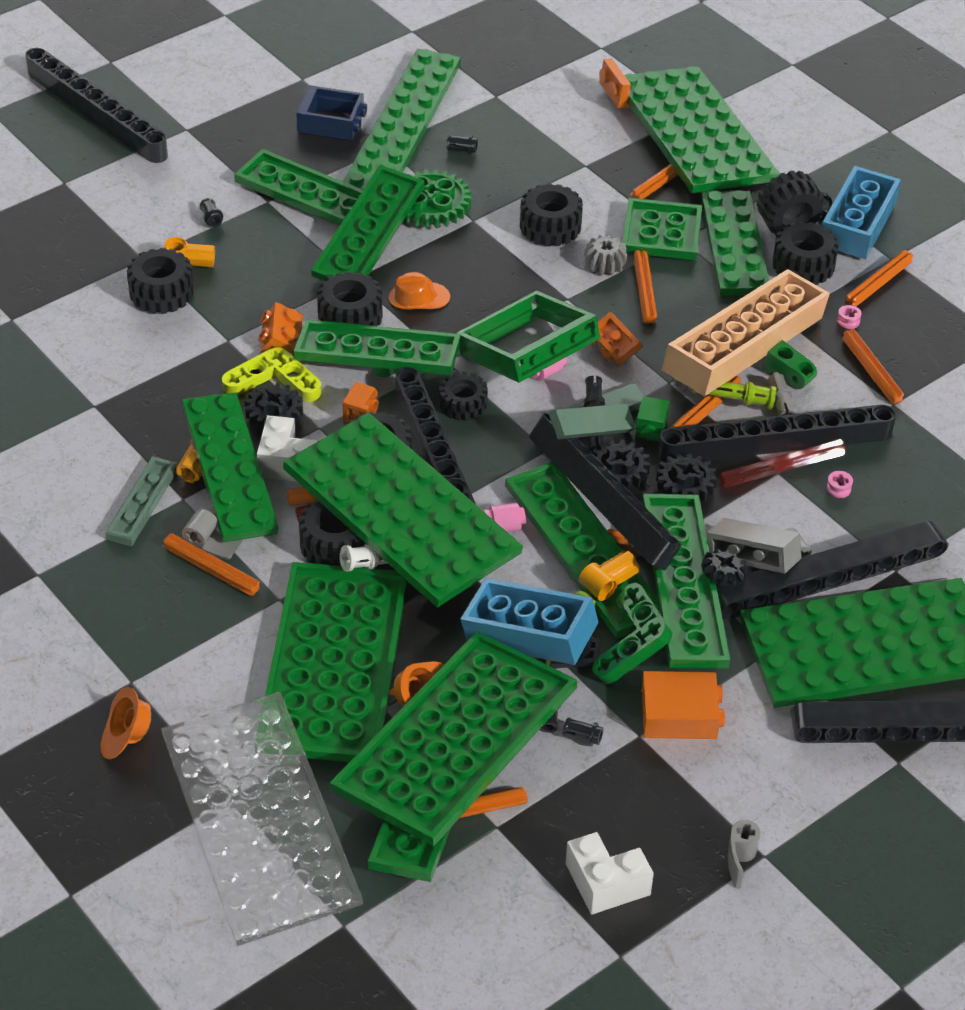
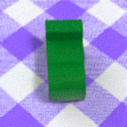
(791, 364)

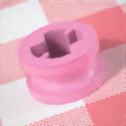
(846, 321)
(842, 478)

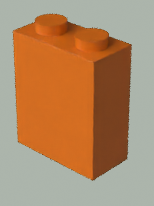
(681, 705)

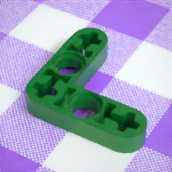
(645, 631)

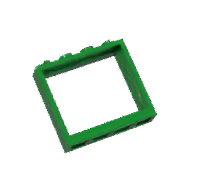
(576, 332)

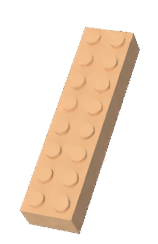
(744, 332)

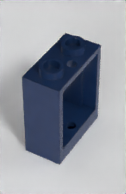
(335, 101)

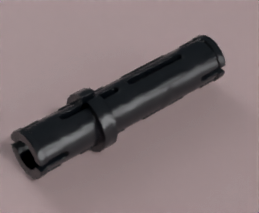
(594, 398)

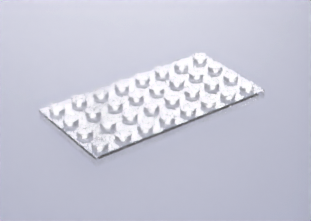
(260, 818)

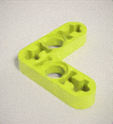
(241, 380)

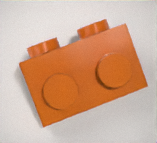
(614, 83)
(280, 328)
(616, 340)

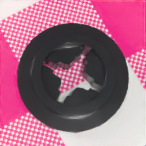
(726, 575)

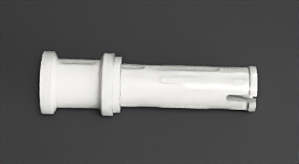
(359, 557)

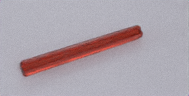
(782, 463)

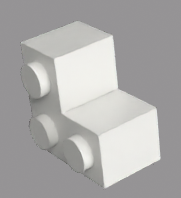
(277, 445)
(606, 879)

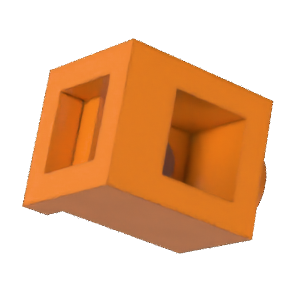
(359, 401)

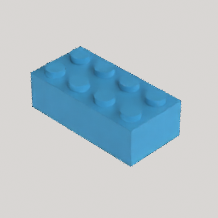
(862, 210)
(532, 619)

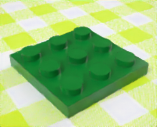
(662, 228)

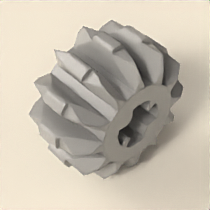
(605, 255)

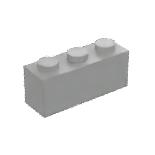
(757, 544)

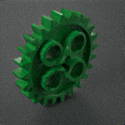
(440, 200)

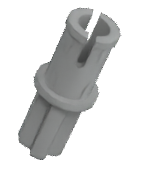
(783, 395)

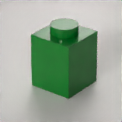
(651, 418)

